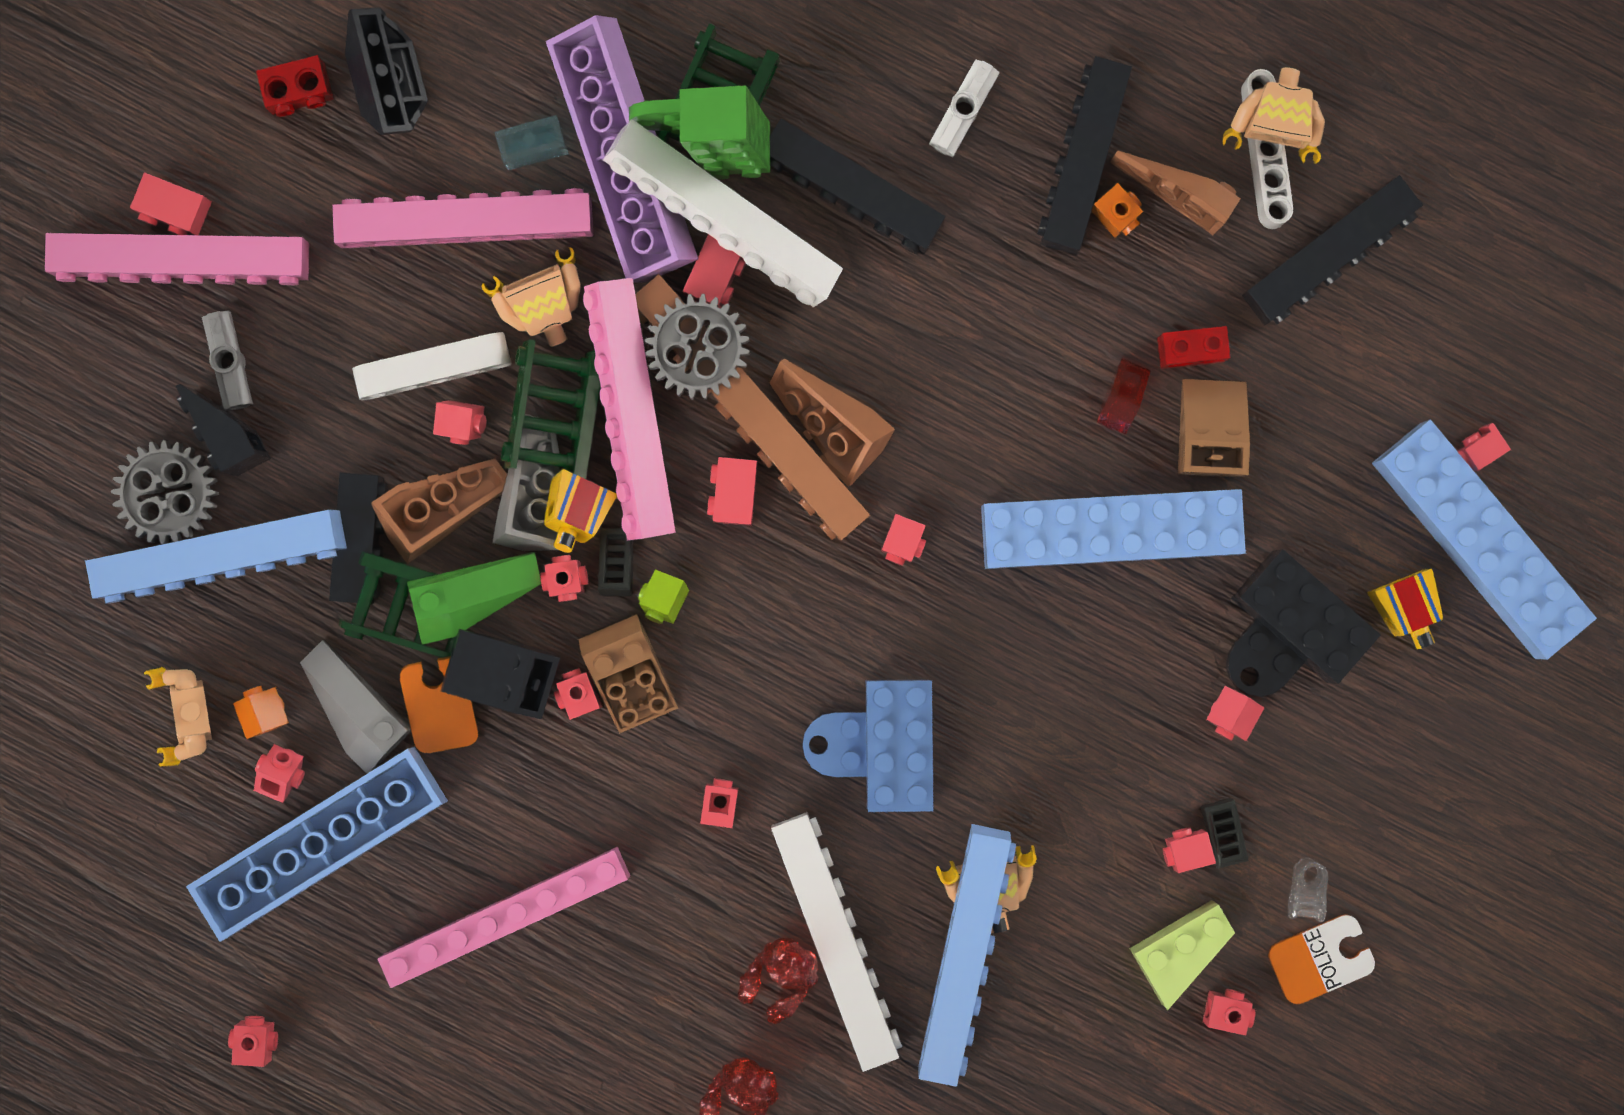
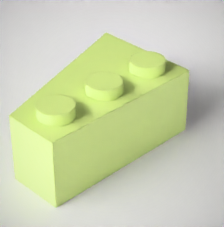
(1182, 950)

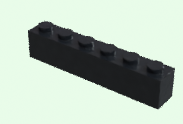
(1085, 156)
(853, 187)
(1333, 250)

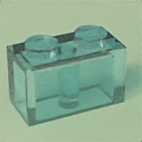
(531, 142)

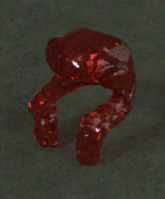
(786, 965)
(745, 1085)

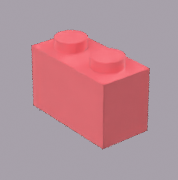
(170, 205)
(714, 273)
(734, 491)

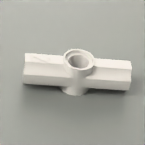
(972, 91)

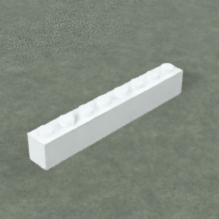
(722, 214)
(835, 941)

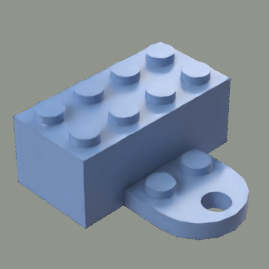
(885, 744)

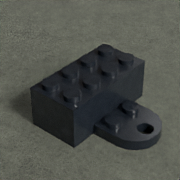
(1294, 625)

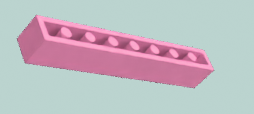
(463, 220)
(176, 257)
(629, 408)
(504, 917)

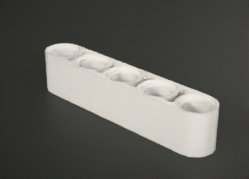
(1263, 165)
(431, 366)

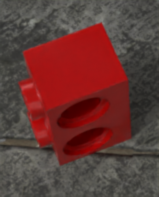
(294, 76)
(1193, 347)

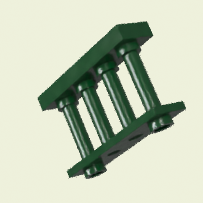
(761, 67)
(583, 399)
(375, 568)

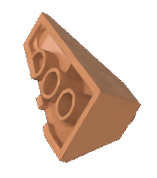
(841, 426)
(430, 509)

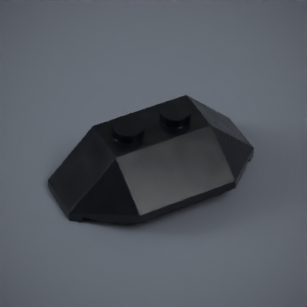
(384, 72)

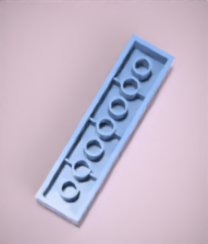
(1113, 529)
(1484, 540)
(316, 843)

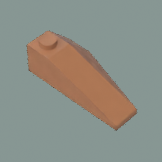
(1191, 194)

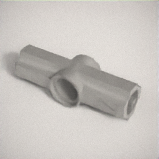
(221, 341)

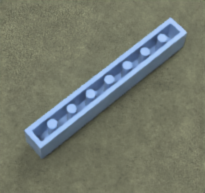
(216, 554)
(965, 954)

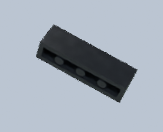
(361, 534)

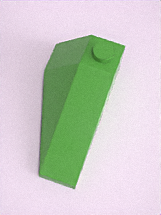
(469, 595)

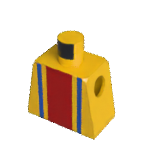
(575, 509)
(1410, 606)

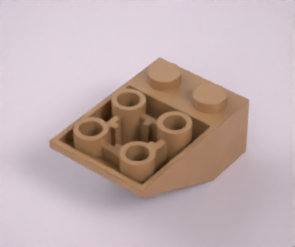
(1214, 429)
(627, 673)

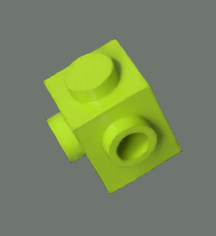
(662, 597)

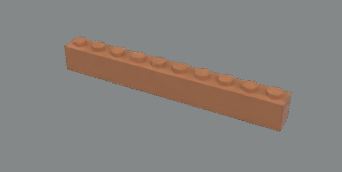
(766, 427)

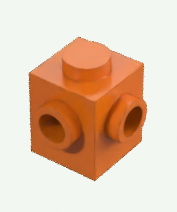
(1118, 211)
(260, 711)

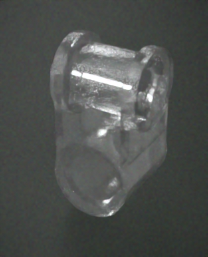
(1308, 898)

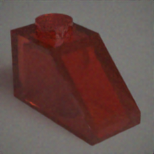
(1123, 396)

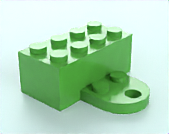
(716, 126)

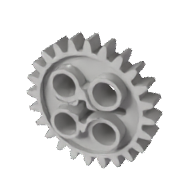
(724, 356)
(159, 464)

